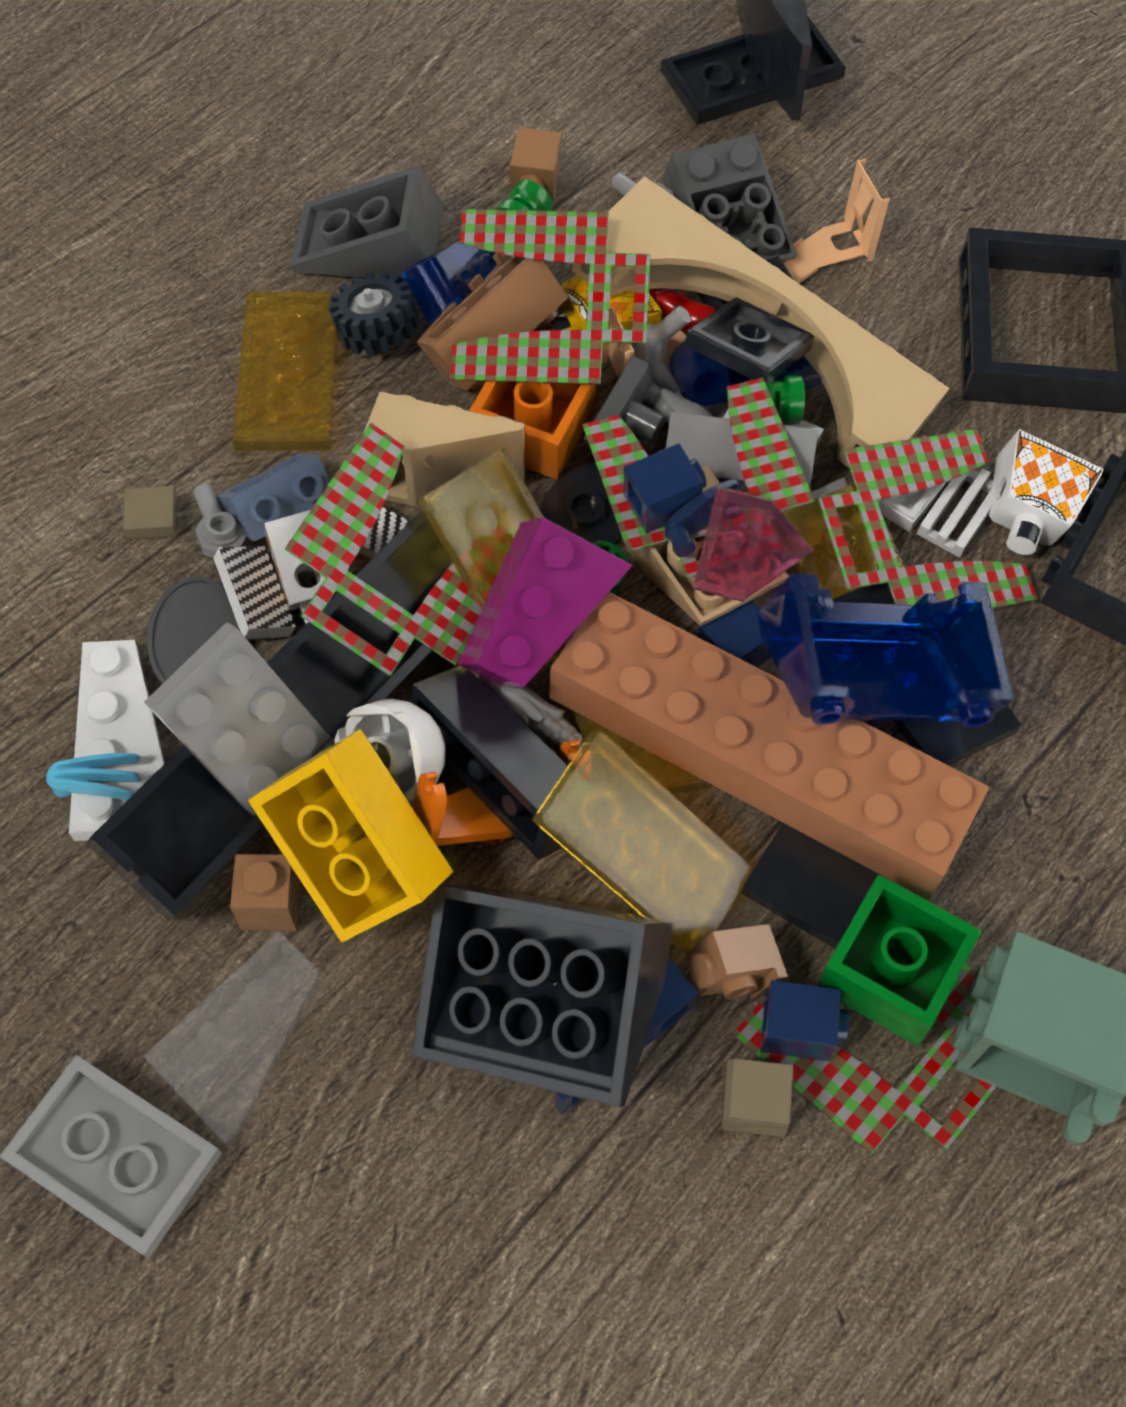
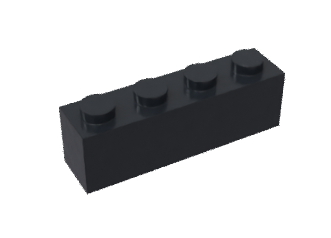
(493, 752)

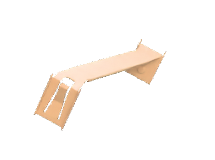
(812, 254)

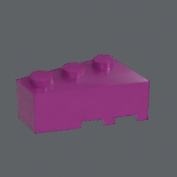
(538, 601)

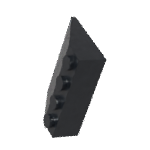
(540, 990)

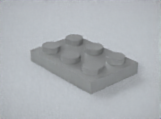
(237, 716)
(111, 1156)

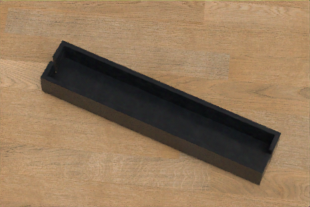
(182, 818)

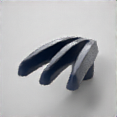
(692, 519)

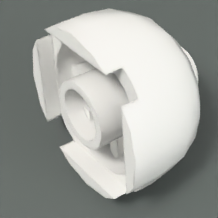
(403, 739)

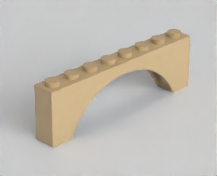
(870, 385)

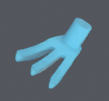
(76, 773)

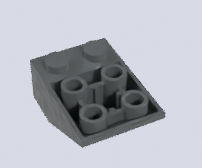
(733, 192)

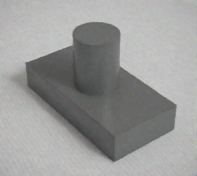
(627, 398)

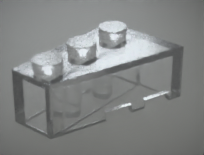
(236, 1037)

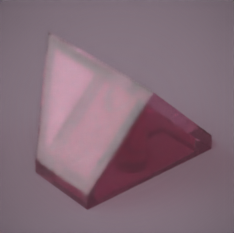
(746, 545)

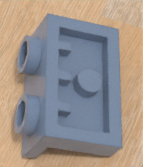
(276, 493)

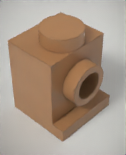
(736, 962)

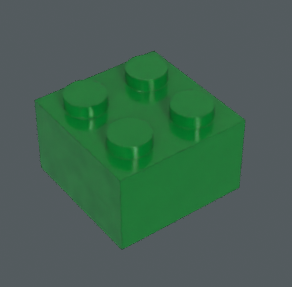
(899, 959)

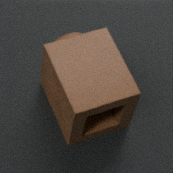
(536, 158)
(265, 893)

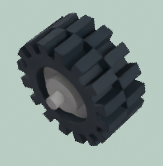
(374, 313)

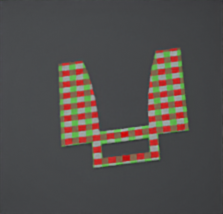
(551, 354)
(760, 446)
(904, 468)
(335, 535)
(864, 1101)

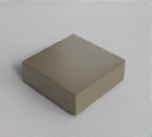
(149, 512)

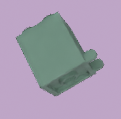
(1048, 1032)

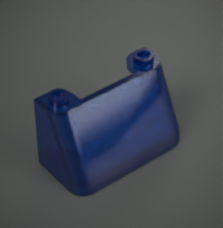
(887, 657)

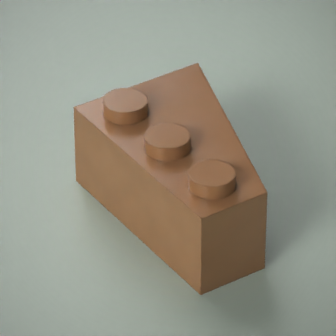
(509, 300)

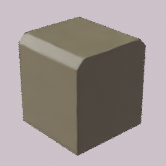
(757, 1097)

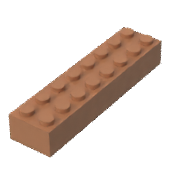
(748, 738)

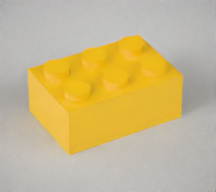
(351, 837)

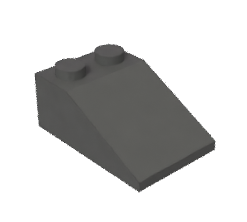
(370, 227)

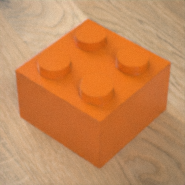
(550, 414)

